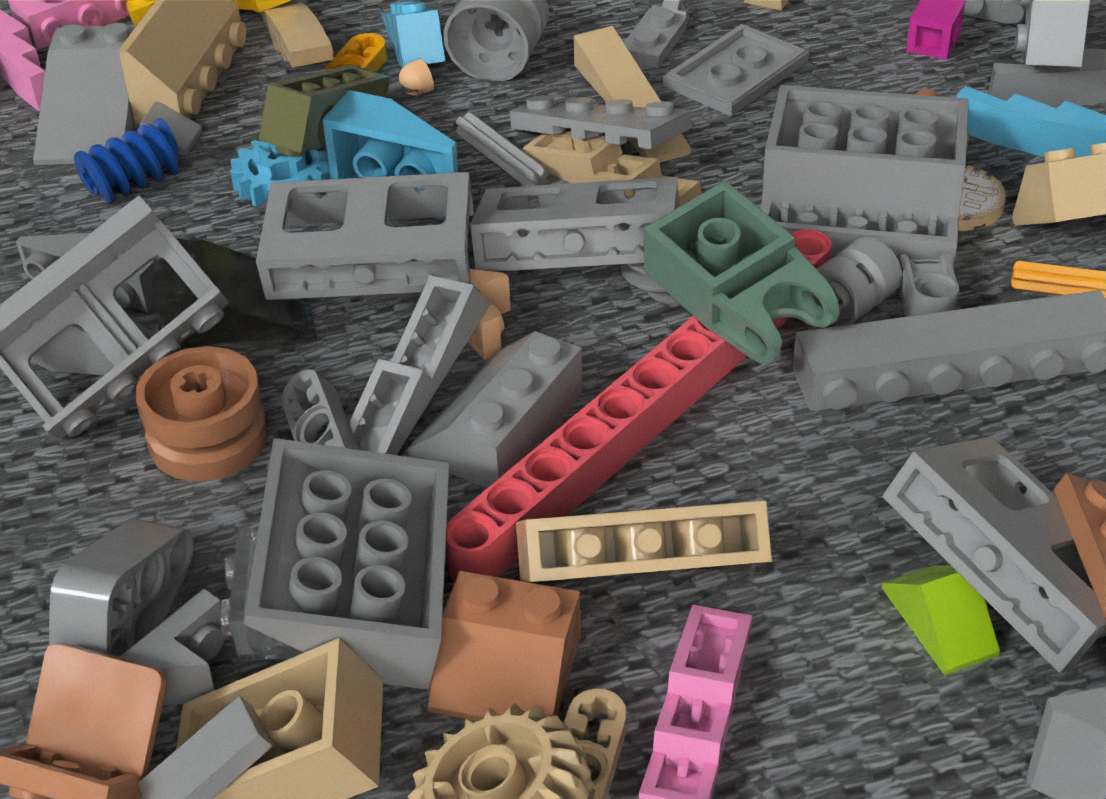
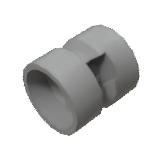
(861, 278)

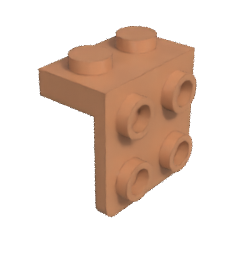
(87, 728)

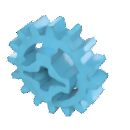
(263, 165)

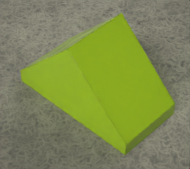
(945, 616)

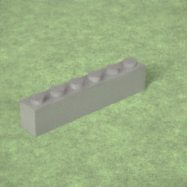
(951, 350)

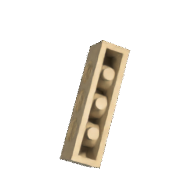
(643, 541)

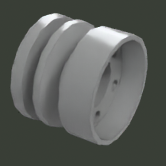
(494, 35)

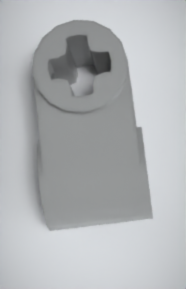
(928, 285)

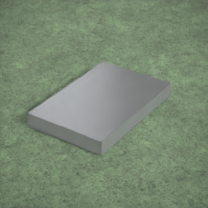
(735, 69)

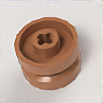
(202, 413)

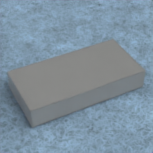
(210, 756)

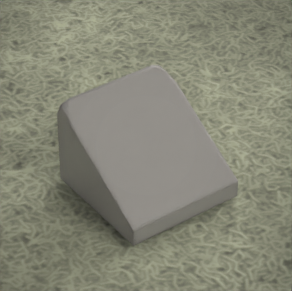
(183, 129)

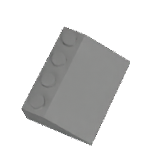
(353, 555)

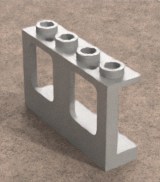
(569, 223)
(364, 252)
(82, 293)
(1003, 542)

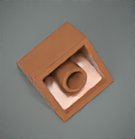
(504, 647)

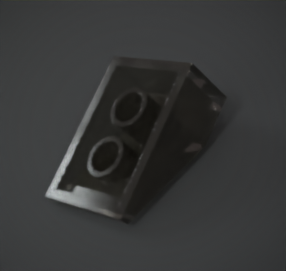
(249, 317)

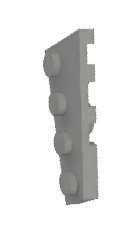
(615, 120)

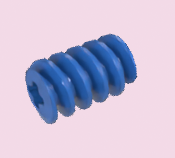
(128, 160)

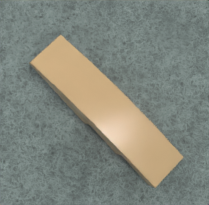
(297, 34)
(598, 161)

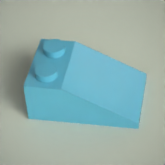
(381, 138)

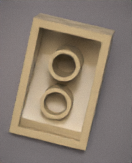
(320, 719)

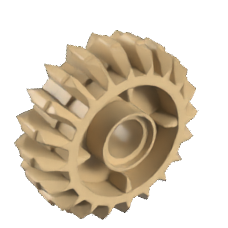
(506, 759)

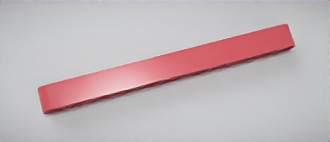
(599, 438)

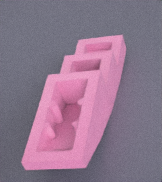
(20, 61)
(697, 706)

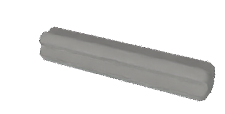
(501, 151)

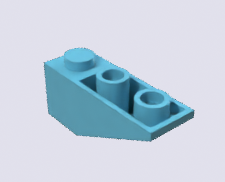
(414, 32)

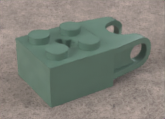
(736, 271)

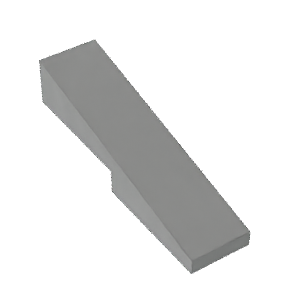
(427, 350)

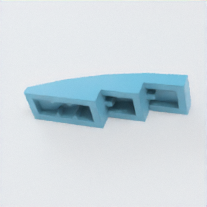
(1033, 125)

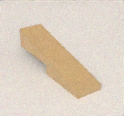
(616, 76)

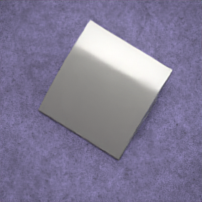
(867, 167)

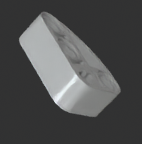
(119, 586)

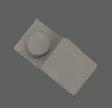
(182, 648)

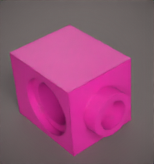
(935, 27)

